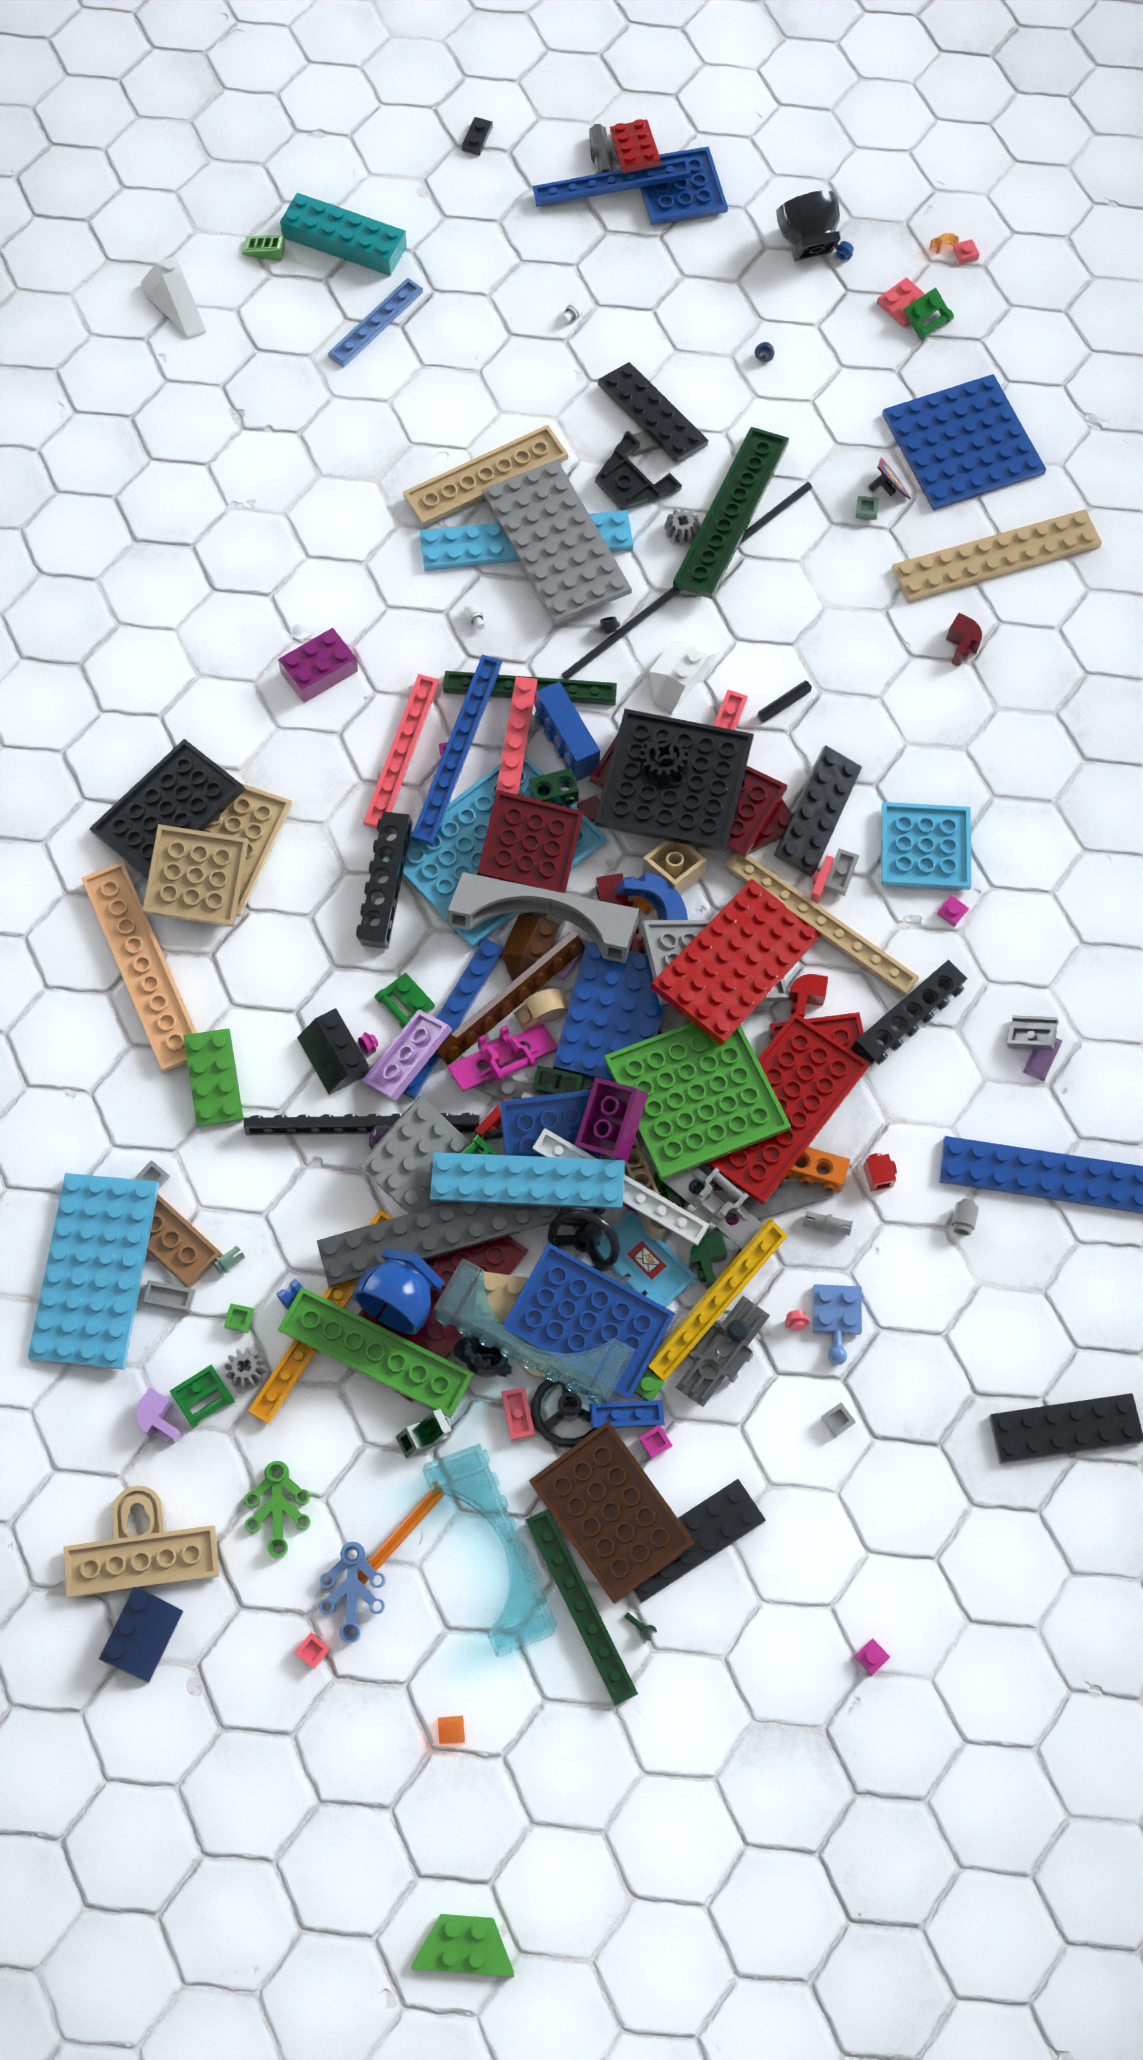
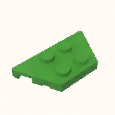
(464, 1946)

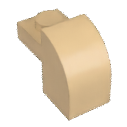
(541, 1006)

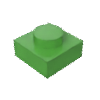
(239, 1318)
(649, 1386)

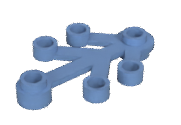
(352, 1587)

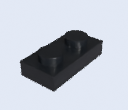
(477, 136)

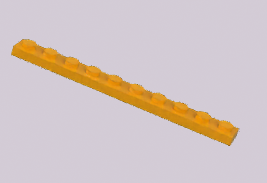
(298, 1356)

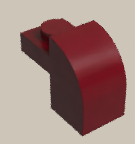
(967, 635)

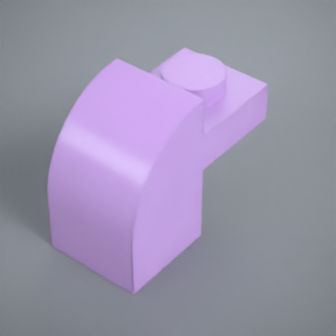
(150, 1416)

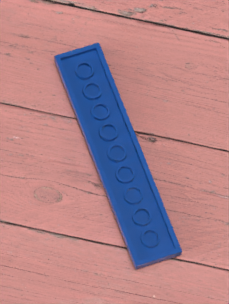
(1042, 1174)

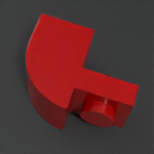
(807, 989)

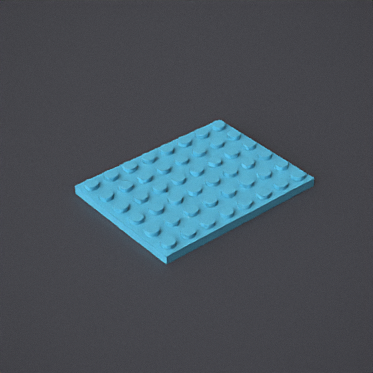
(460, 843)

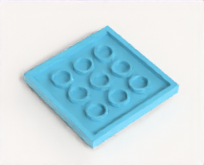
(926, 846)

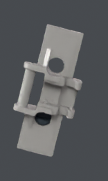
(703, 1203)

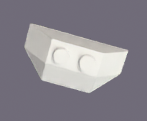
(679, 671)

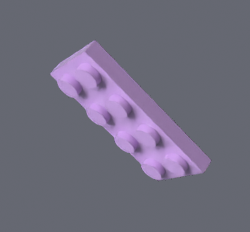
(407, 1055)

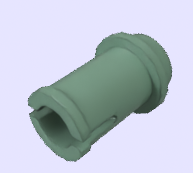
(227, 1260)

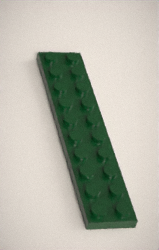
(731, 512)

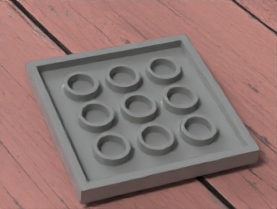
(404, 1156)

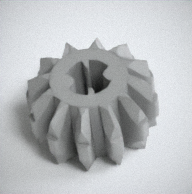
(682, 526)
(235, 1372)

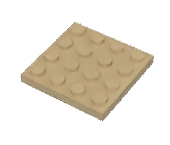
(195, 875)

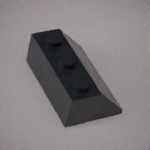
(333, 1052)

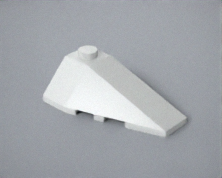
(170, 292)

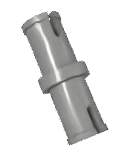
(828, 1223)

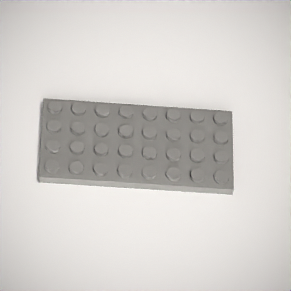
(556, 541)

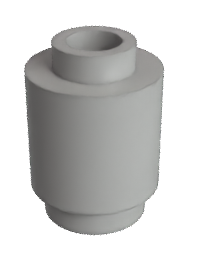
(965, 1217)

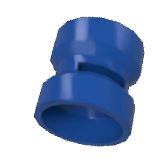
(288, 1296)

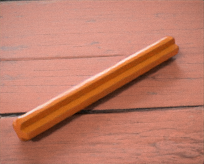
(401, 1532)

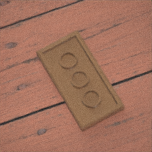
(180, 1245)

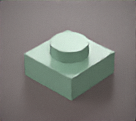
(867, 507)

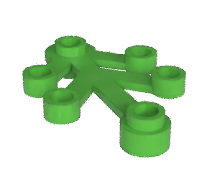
(277, 1505)

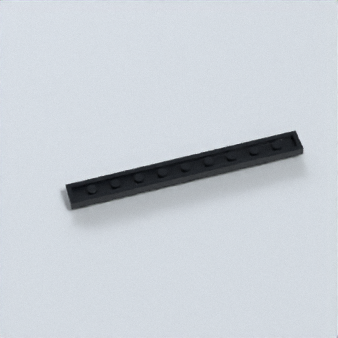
(345, 1124)

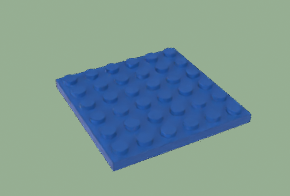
(963, 442)

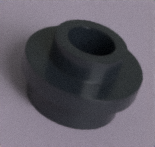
(609, 624)

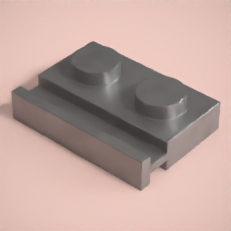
(1032, 1032)

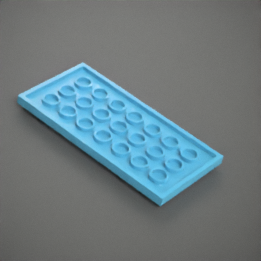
(94, 1271)

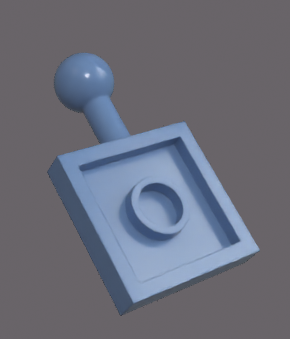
(837, 1312)

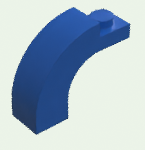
(658, 892)

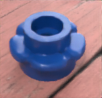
(844, 250)

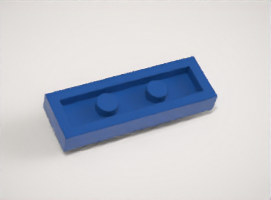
(627, 1414)

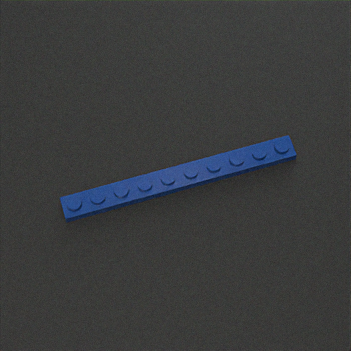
(456, 751)

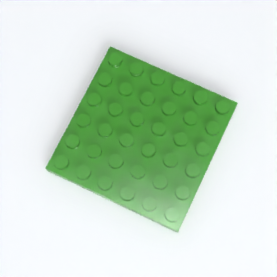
(699, 1097)

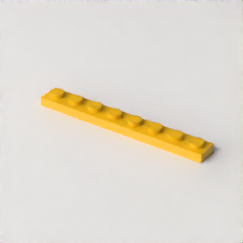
(716, 1299)

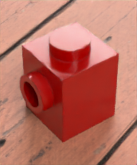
(880, 1171)

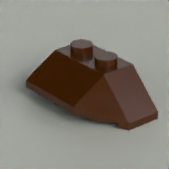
(530, 940)

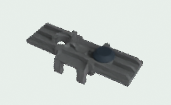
(730, 1354)

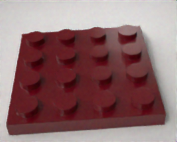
(530, 842)

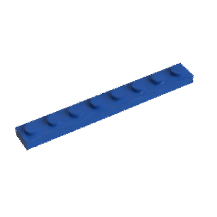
(610, 182)
(460, 1002)

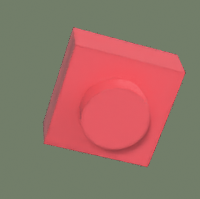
(966, 251)
(312, 1650)

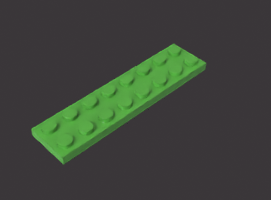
(375, 1352)

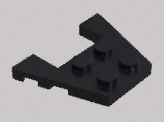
(626, 483)

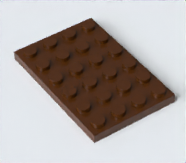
(612, 1512)

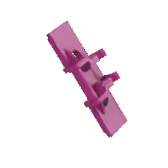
(498, 1052)

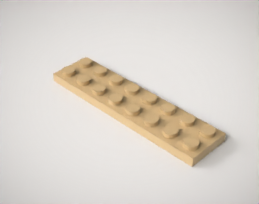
(464, 483)

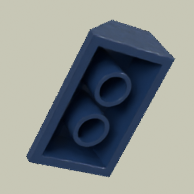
(141, 1634)

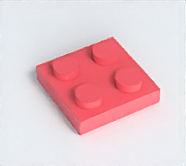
(898, 298)

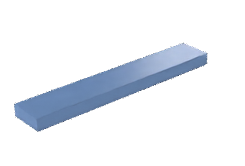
(375, 322)

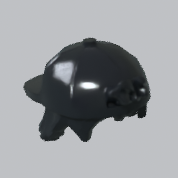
(481, 1359)

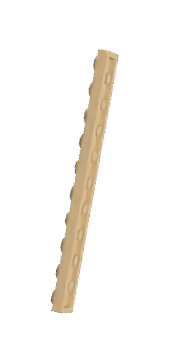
(826, 924)

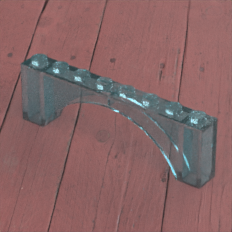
(588, 1372)
(470, 1479)

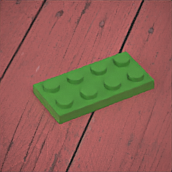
(213, 1077)

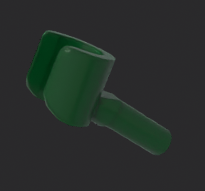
(640, 1626)

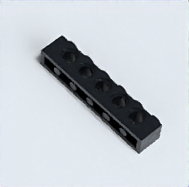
(380, 935)
(946, 976)

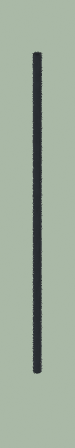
(674, 591)

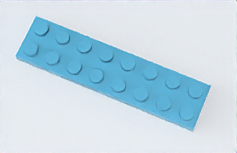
(527, 1180)

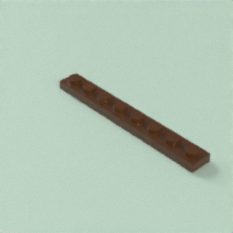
(510, 998)

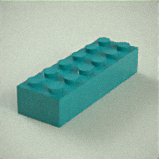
(343, 234)

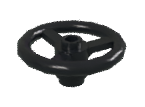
(586, 1236)
(566, 1399)

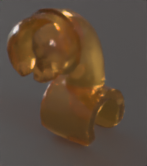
(947, 238)

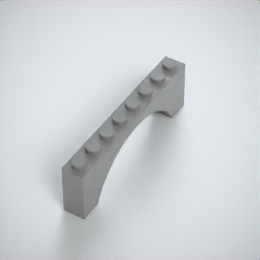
(484, 897)

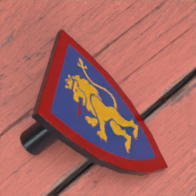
(887, 477)

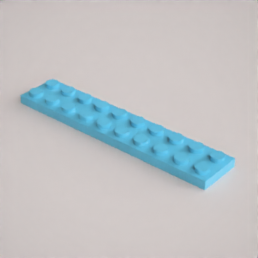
(488, 544)

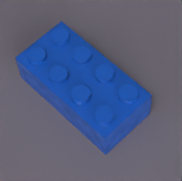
(566, 731)

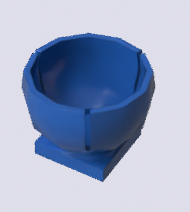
(403, 1284)

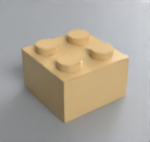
(676, 864)

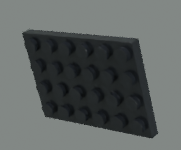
(177, 792)

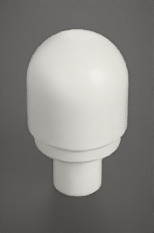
(573, 310)
(474, 615)

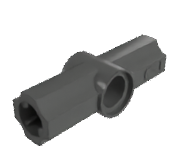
(600, 149)

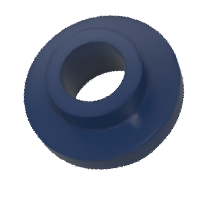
(761, 349)

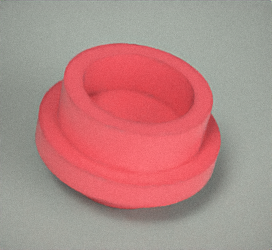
(796, 1320)

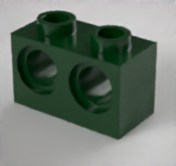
(552, 785)
(557, 1081)

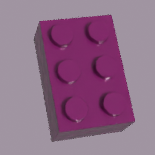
(318, 665)
(611, 1119)

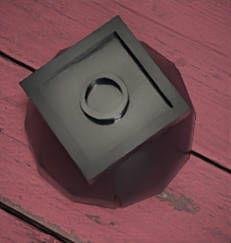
(810, 223)

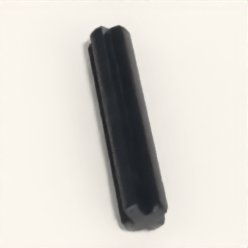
(784, 701)

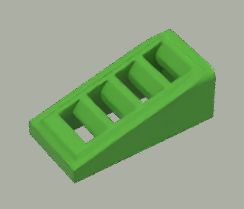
(275, 247)

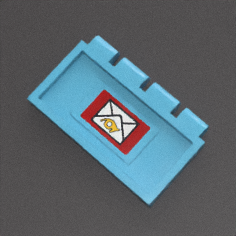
(647, 1262)

